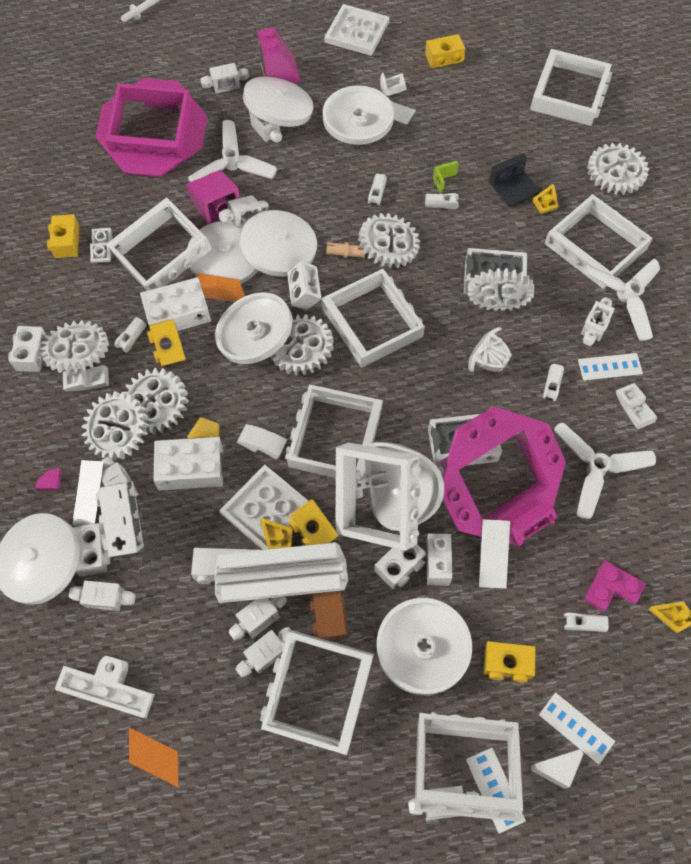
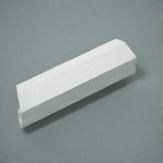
(280, 572)

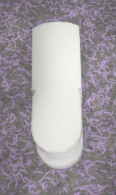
(377, 189)
(446, 201)
(132, 333)
(553, 380)
(588, 622)

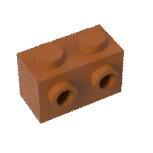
(330, 615)

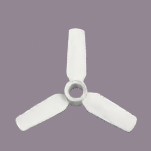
(232, 160)
(629, 294)
(594, 481)

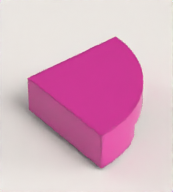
(49, 481)

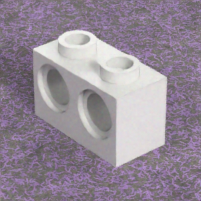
(304, 285)
(27, 344)
(91, 549)
(396, 559)
(439, 559)

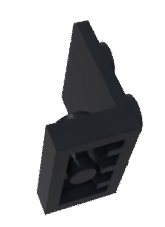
(512, 181)

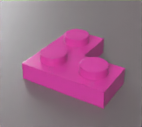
(610, 581)

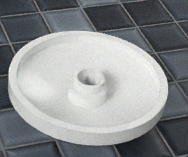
(278, 101)
(358, 115)
(277, 242)
(226, 256)
(253, 328)
(38, 558)
(424, 646)

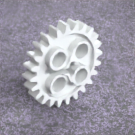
(617, 168)
(376, 241)
(486, 290)
(301, 345)
(74, 347)
(120, 406)
(167, 412)

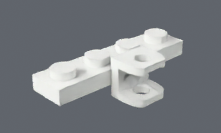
(106, 687)

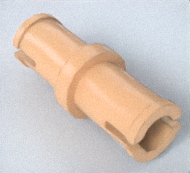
(345, 250)

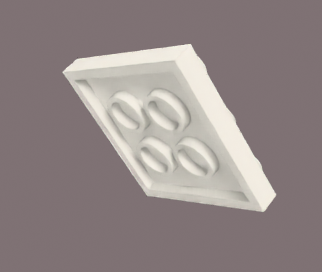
(356, 29)
(262, 497)

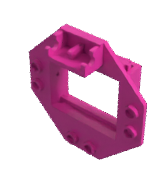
(148, 155)
(528, 510)

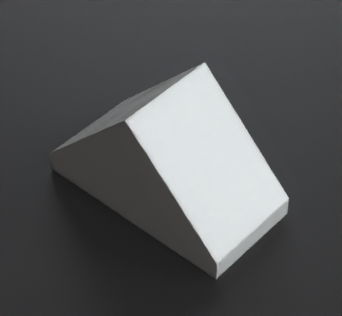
(559, 769)

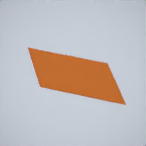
(220, 287)
(153, 757)

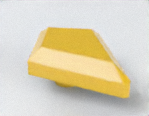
(546, 200)
(204, 429)
(276, 535)
(674, 615)

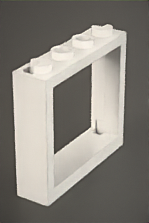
(566, 109)
(609, 217)
(145, 226)
(358, 288)
(338, 398)
(346, 495)
(275, 689)
(467, 804)

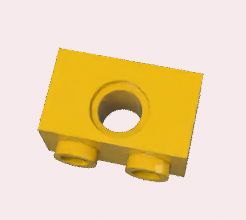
(445, 51)
(63, 236)
(166, 330)
(309, 511)
(522, 656)

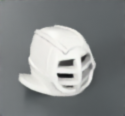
(490, 353)

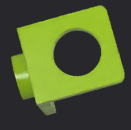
(444, 171)

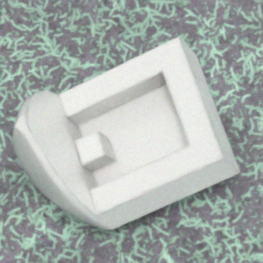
(393, 84)

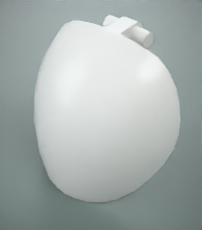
(384, 487)

